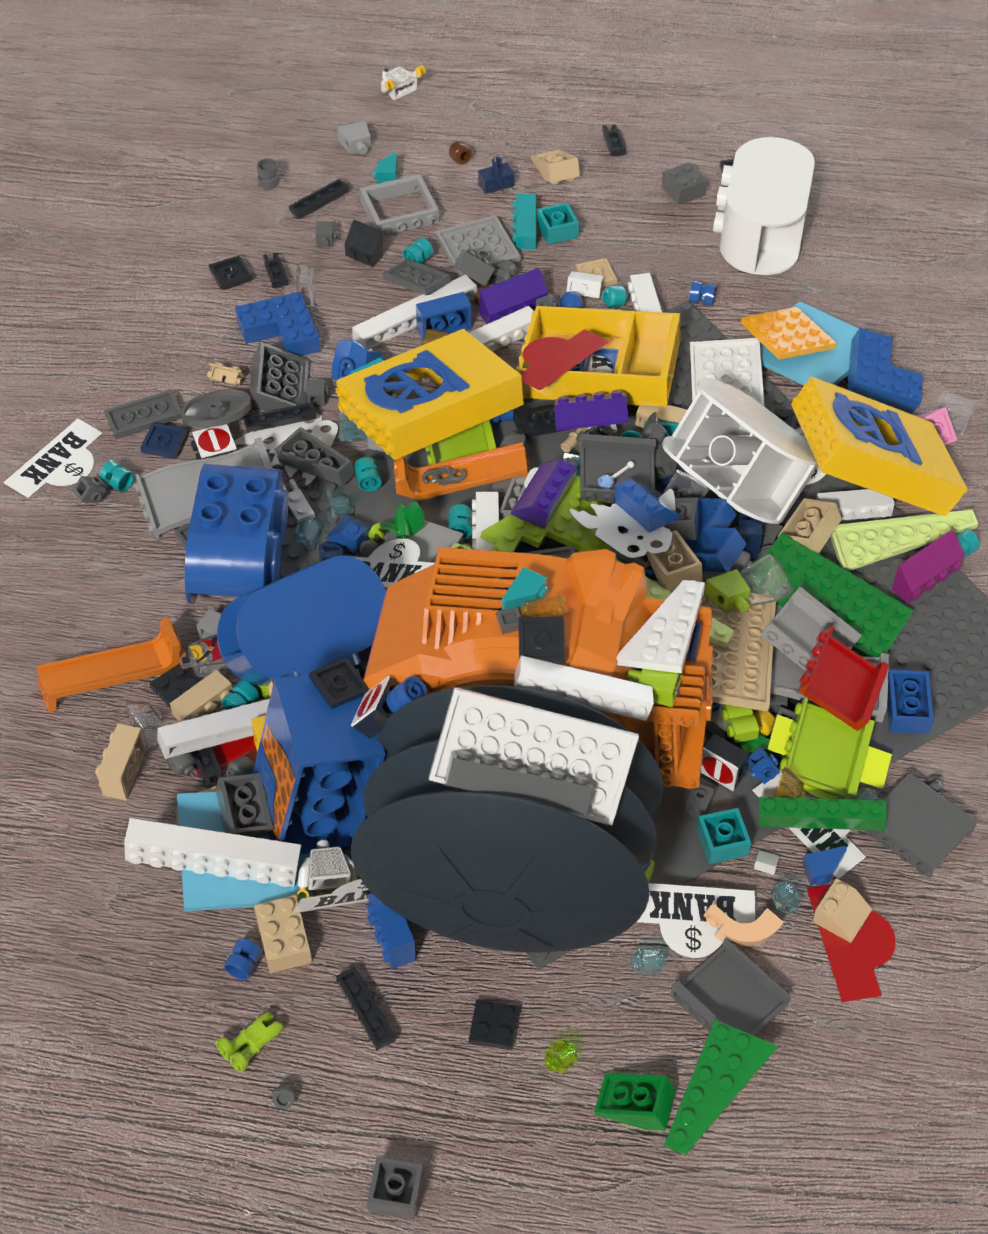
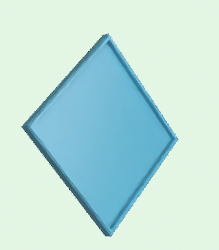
(825, 365)
(215, 892)

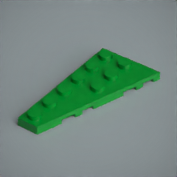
(720, 1075)

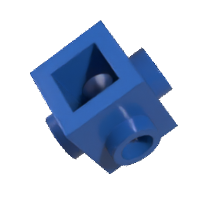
(763, 765)

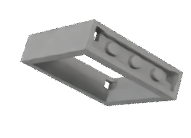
(397, 188)

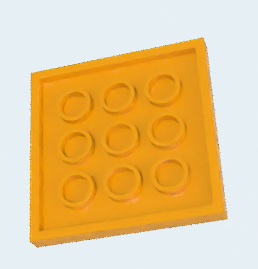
(788, 333)

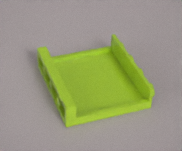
(465, 443)
(826, 751)

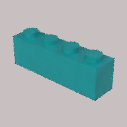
(525, 221)

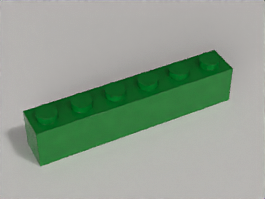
(822, 813)

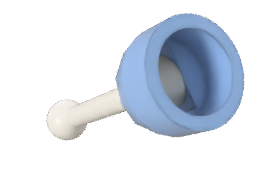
(607, 481)

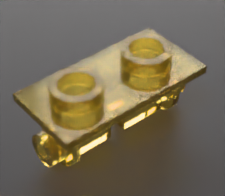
(551, 607)

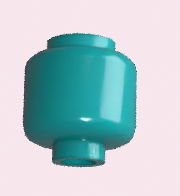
(614, 296)

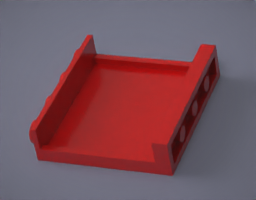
(842, 681)

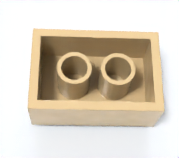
(813, 523)
(121, 761)
(282, 934)

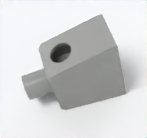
(355, 137)

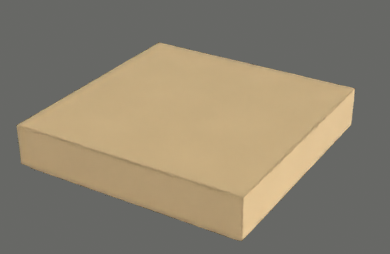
(599, 267)

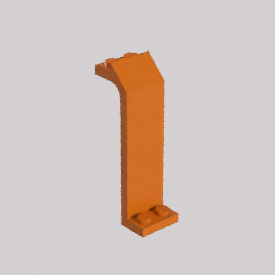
(479, 468)
(110, 666)

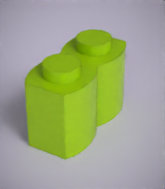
(740, 723)

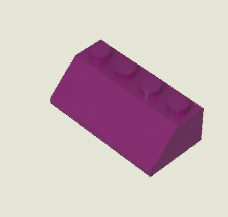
(928, 567)

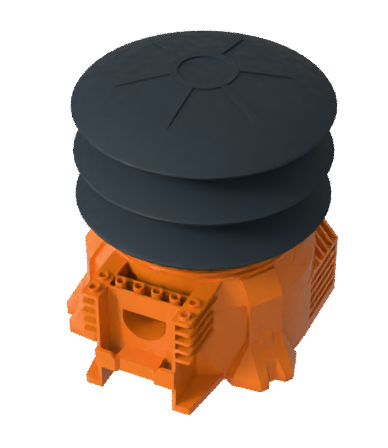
(497, 863)

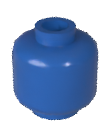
(571, 300)

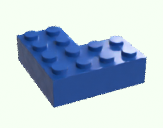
(282, 318)
(877, 379)
(716, 544)

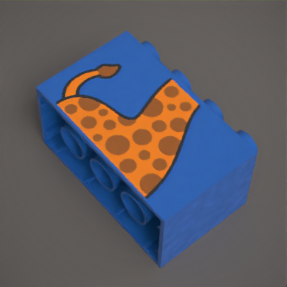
(314, 760)

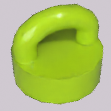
(377, 532)

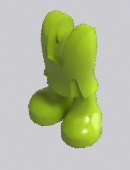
(253, 1036)

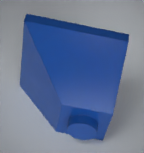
(350, 533)

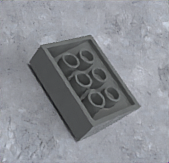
(277, 379)

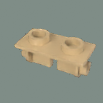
(219, 371)

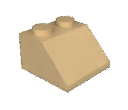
(842, 911)

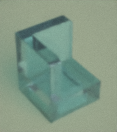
(338, 506)

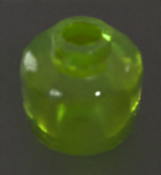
(561, 1056)

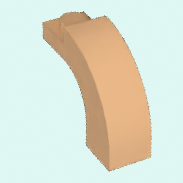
(743, 933)

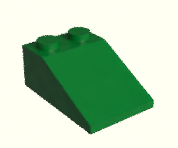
(636, 1100)

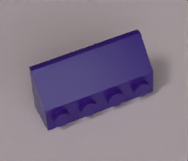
(511, 295)
(591, 410)
(545, 492)

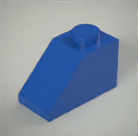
(823, 865)

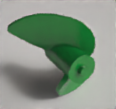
(406, 521)

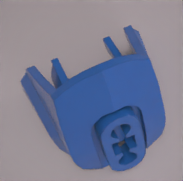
(350, 356)

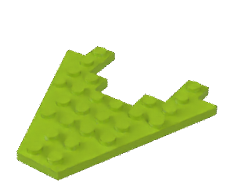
(562, 527)

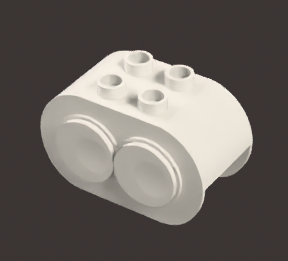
(764, 205)
(742, 452)

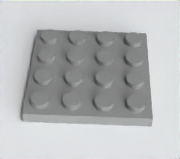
(482, 236)

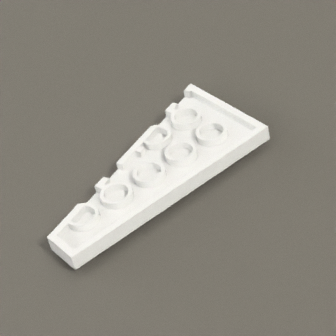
(667, 634)

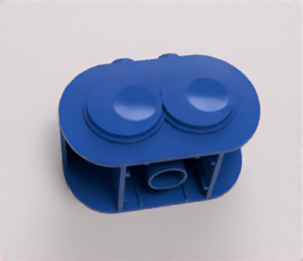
(235, 531)
(302, 621)

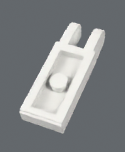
(298, 504)

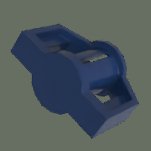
(329, 550)

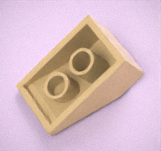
(556, 166)
(675, 564)

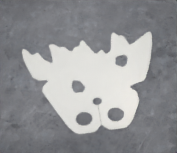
(283, 432)
(611, 517)

